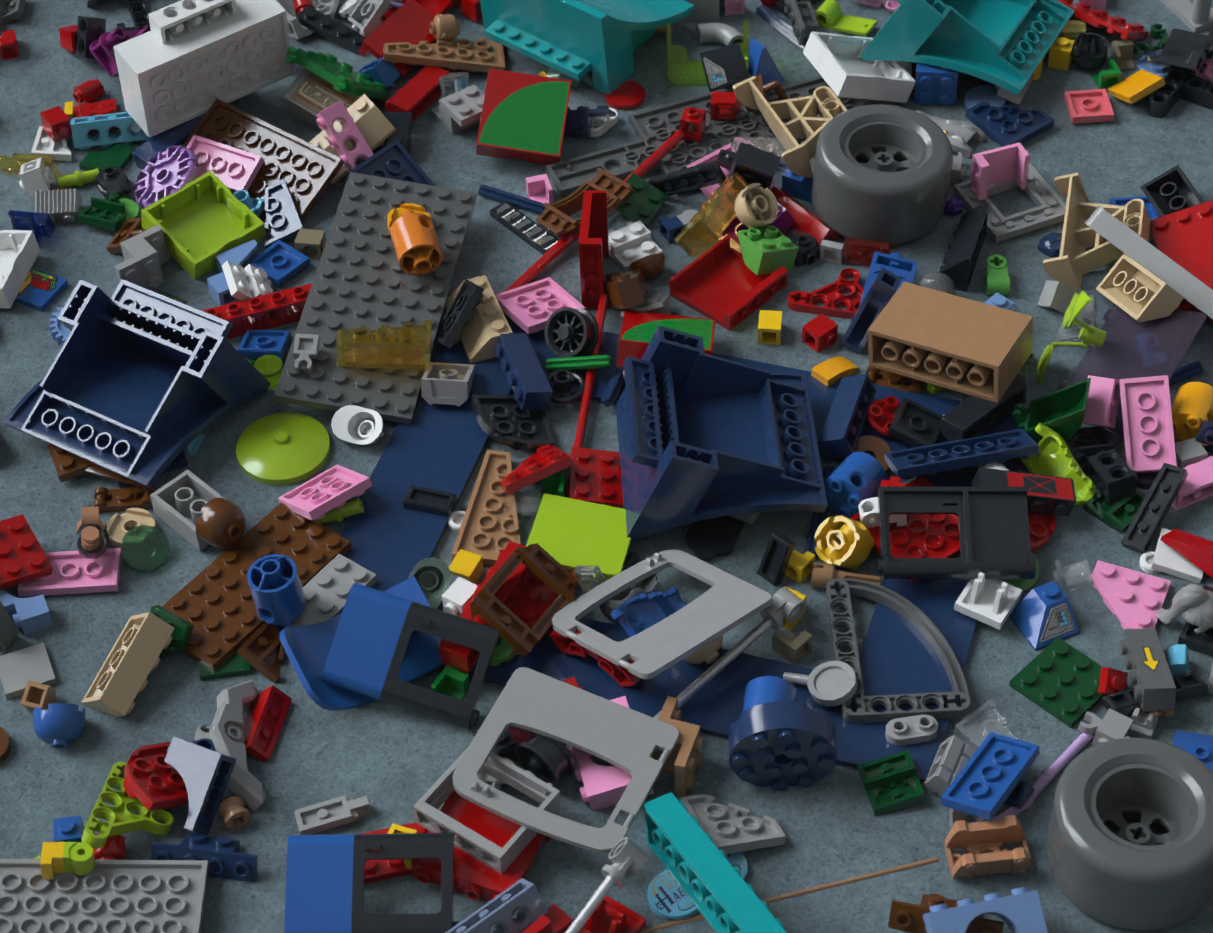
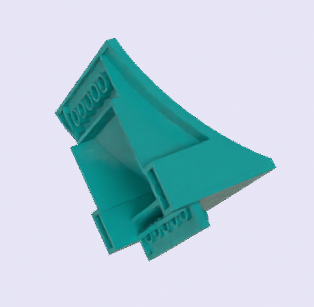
(581, 33)
(976, 37)

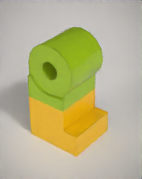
(800, 566)
(66, 858)

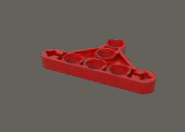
(831, 297)

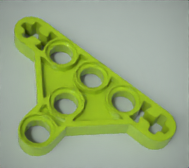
(119, 816)

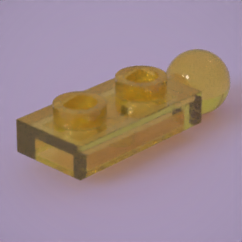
(17, 160)

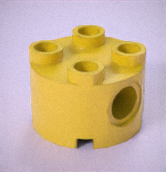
(843, 542)

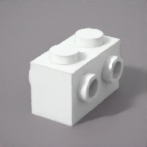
(35, 177)

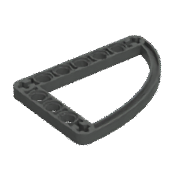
(865, 704)

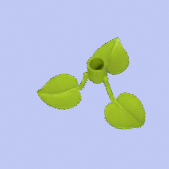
(1088, 334)

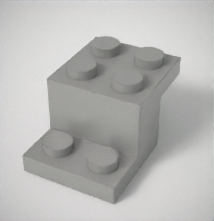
(460, 109)
(143, 258)

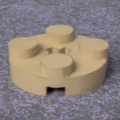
(118, 524)

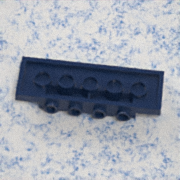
(961, 453)

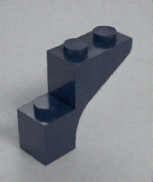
(874, 302)

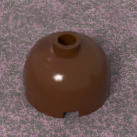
(220, 523)

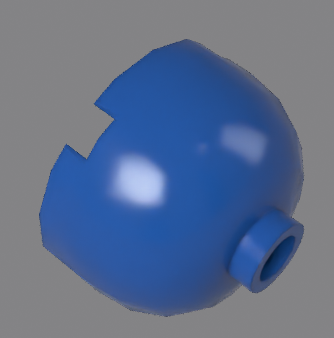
(59, 724)

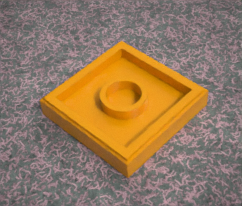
(1136, 86)

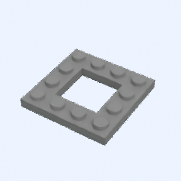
(1049, 207)

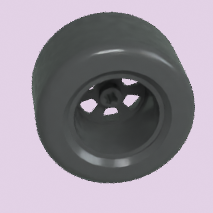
(881, 174)
(1137, 875)

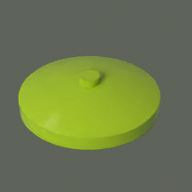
(283, 448)

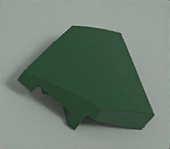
(104, 213)
(180, 634)

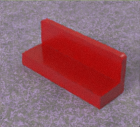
(265, 722)

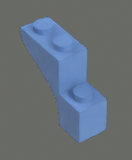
(239, 255)
(28, 613)

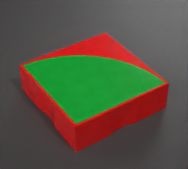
(523, 117)
(640, 327)

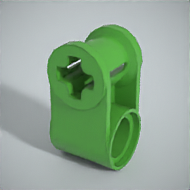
(997, 276)

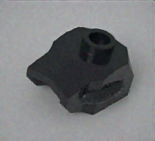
(112, 181)
(807, 247)

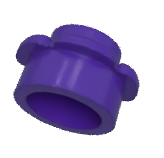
(954, 207)

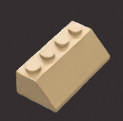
(370, 122)
(1138, 291)
(485, 325)
(129, 664)

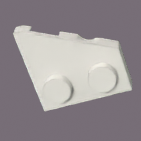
(45, 146)

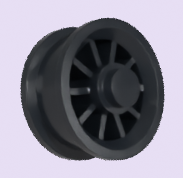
(571, 332)
(545, 758)

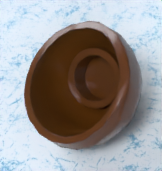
(650, 265)

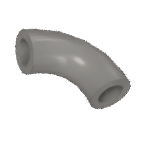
(718, 33)

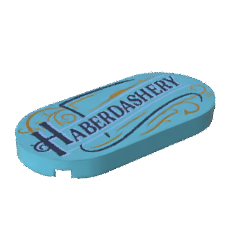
(671, 902)

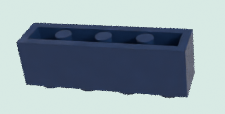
(160, 142)
(523, 371)
(847, 416)

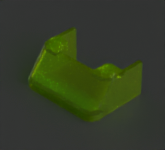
(692, 72)

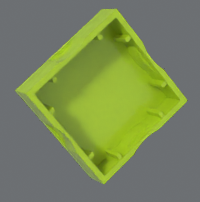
(202, 223)

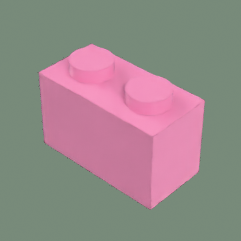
(1102, 402)

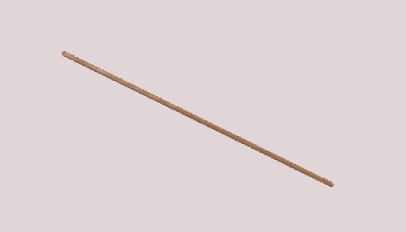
(805, 891)

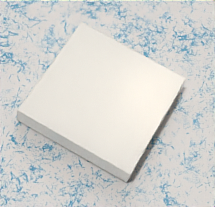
(1173, 563)

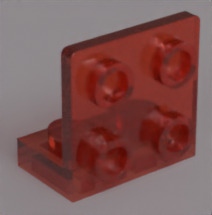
(862, 251)

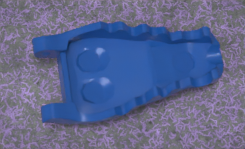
(647, 610)

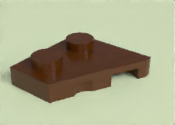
(264, 651)

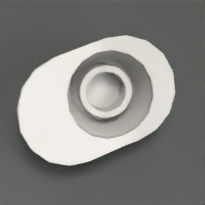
(357, 425)

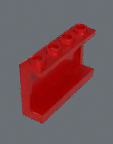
(407, 24)

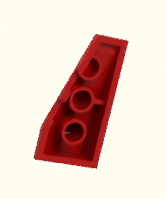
(1193, 548)

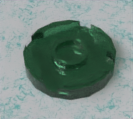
(145, 549)

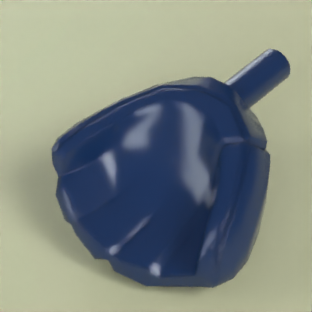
(1050, 244)

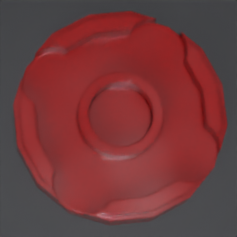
(626, 96)

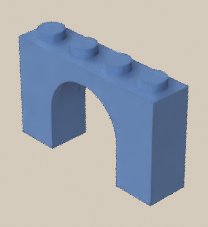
(1019, 911)

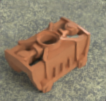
(985, 846)

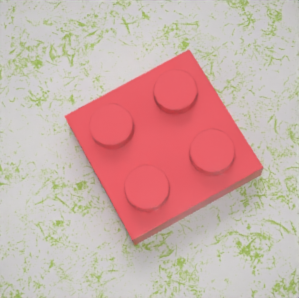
(1089, 106)

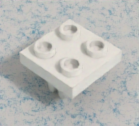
(988, 600)

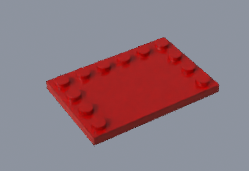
(1188, 241)

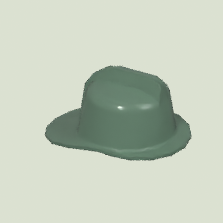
(432, 578)

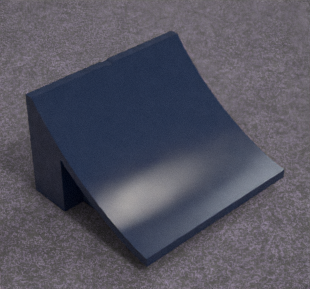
(135, 381)
(712, 438)

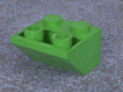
(766, 250)

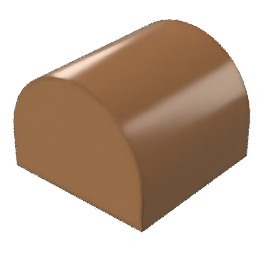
(38, 695)

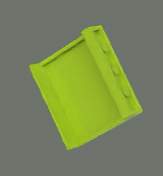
(582, 534)

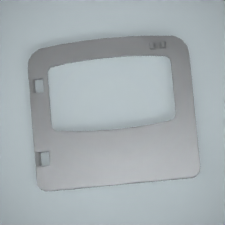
(679, 634)
(580, 720)

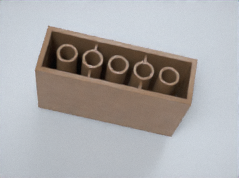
(950, 341)

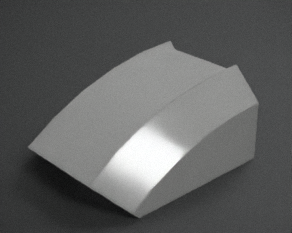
(447, 383)

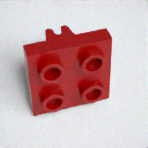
(614, 918)

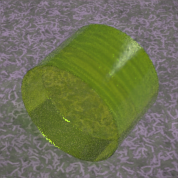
(270, 367)

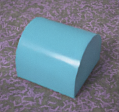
(1178, 659)

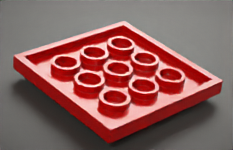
(923, 535)

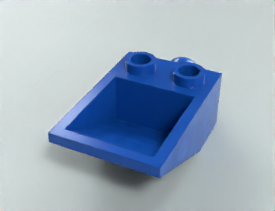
(895, 264)

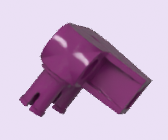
(103, 47)

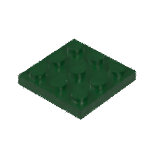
(1061, 682)

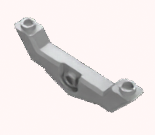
(228, 739)

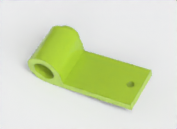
(831, 17)

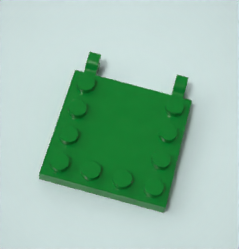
(338, 74)

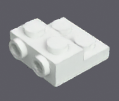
(631, 244)
(247, 281)

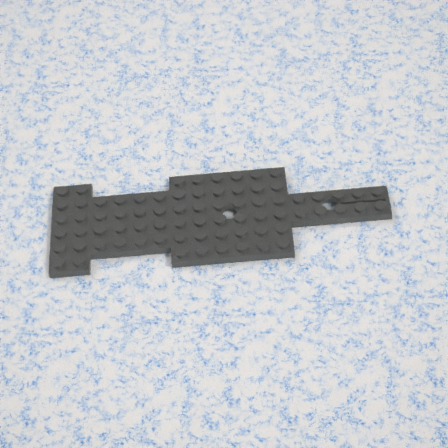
(661, 122)

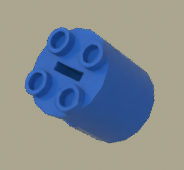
(853, 482)
(276, 589)
(768, 689)

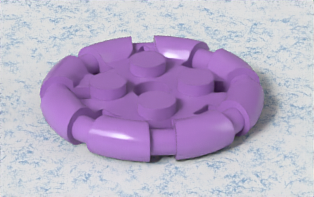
(170, 174)

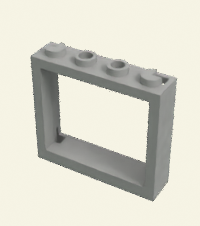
(467, 840)

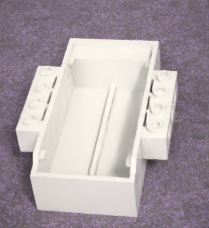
(201, 55)

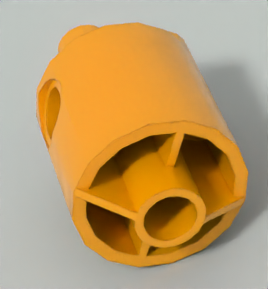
(1190, 409)

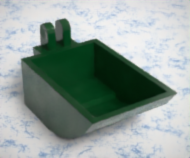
(1059, 410)

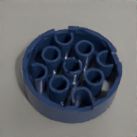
(782, 745)

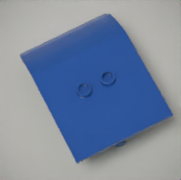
(310, 646)

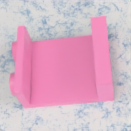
(997, 167)

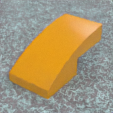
(833, 369)

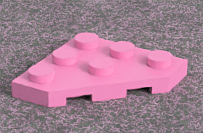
(1130, 594)

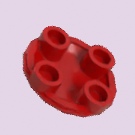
(882, 414)

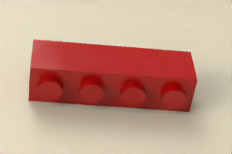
(418, 92)

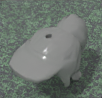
(1193, 605)

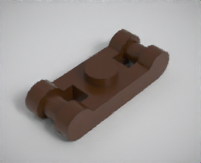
(894, 380)
(123, 498)

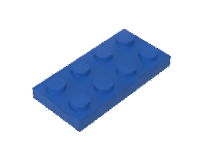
(990, 776)

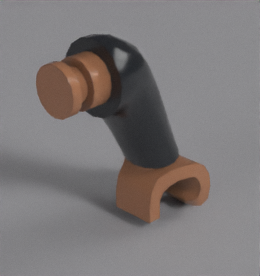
(91, 532)

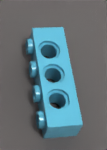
(102, 123)

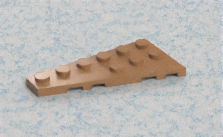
(449, 54)
(491, 513)

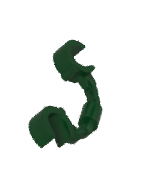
(1156, 32)

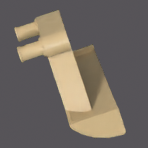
(803, 116)
(1077, 236)

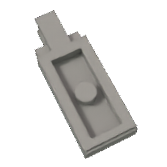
(331, 814)

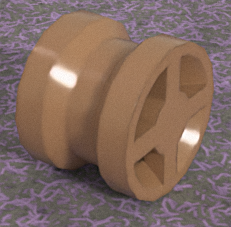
(234, 813)

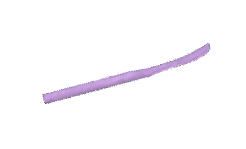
(1048, 775)

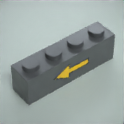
(1148, 669)

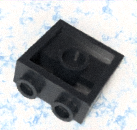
(1089, 442)

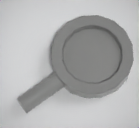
(828, 683)

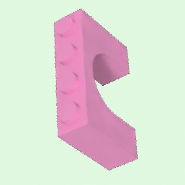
(602, 784)

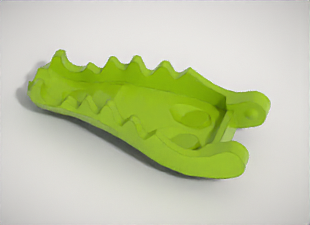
(1057, 461)

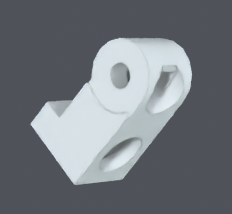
(869, 514)

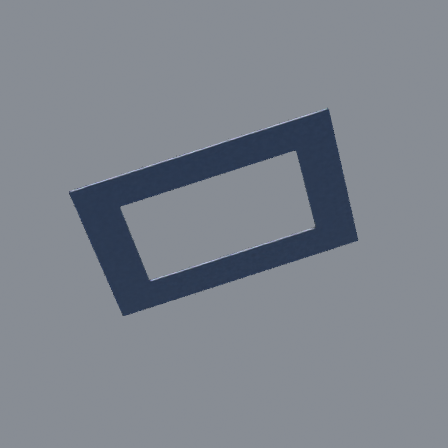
(441, 456)

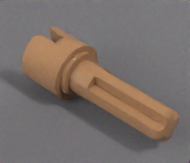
(823, 573)

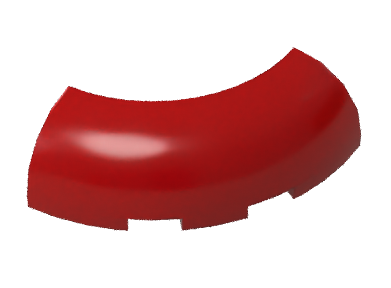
(618, 673)

